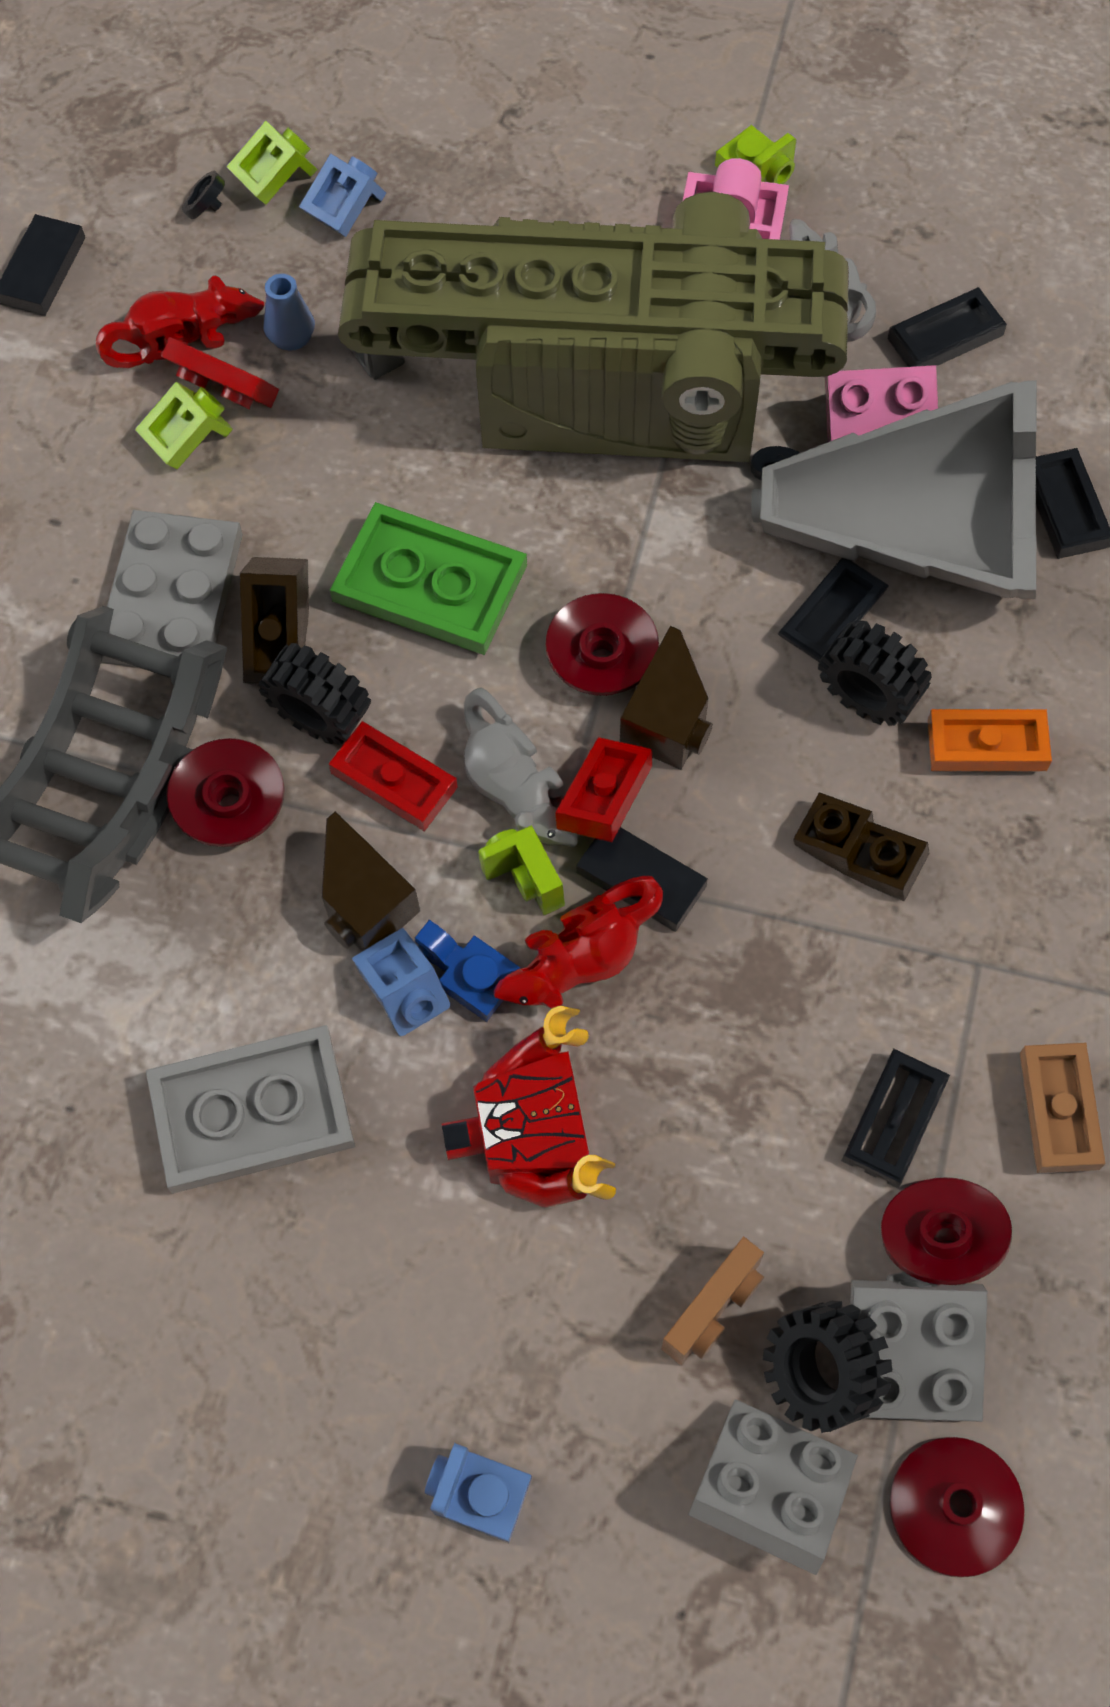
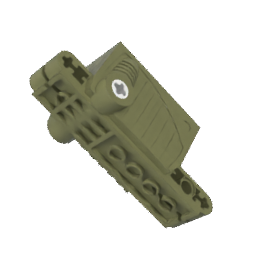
(605, 329)

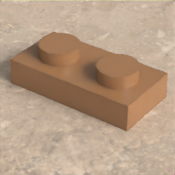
(1062, 1108)
(698, 1325)

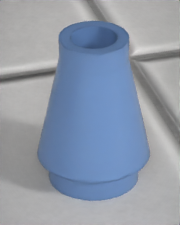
(286, 315)

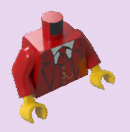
(533, 1121)

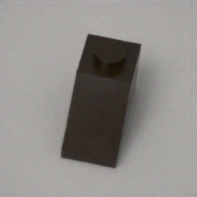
(272, 611)
(668, 705)
(361, 889)

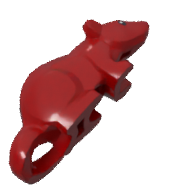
(177, 316)
(589, 949)

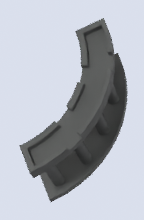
(89, 875)

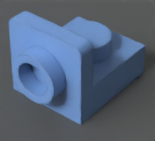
(341, 193)
(402, 981)
(477, 1492)

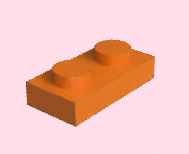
(989, 740)

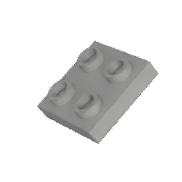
(933, 1344)
(774, 1486)

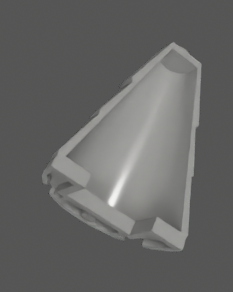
(923, 494)

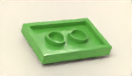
(429, 578)

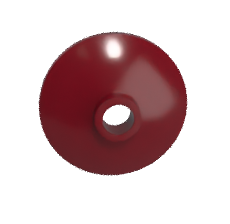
(596, 624)
(222, 770)
(950, 1212)
(929, 1526)

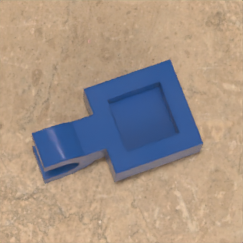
(469, 972)

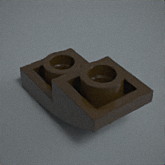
(859, 848)

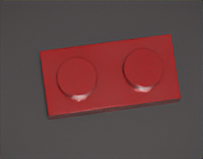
(200, 367)
(393, 775)
(604, 789)

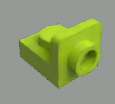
(771, 158)
(270, 161)
(182, 423)
(530, 866)

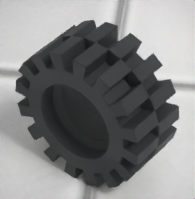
(874, 673)
(314, 693)
(855, 1357)

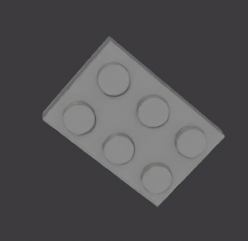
(172, 580)
(249, 1109)

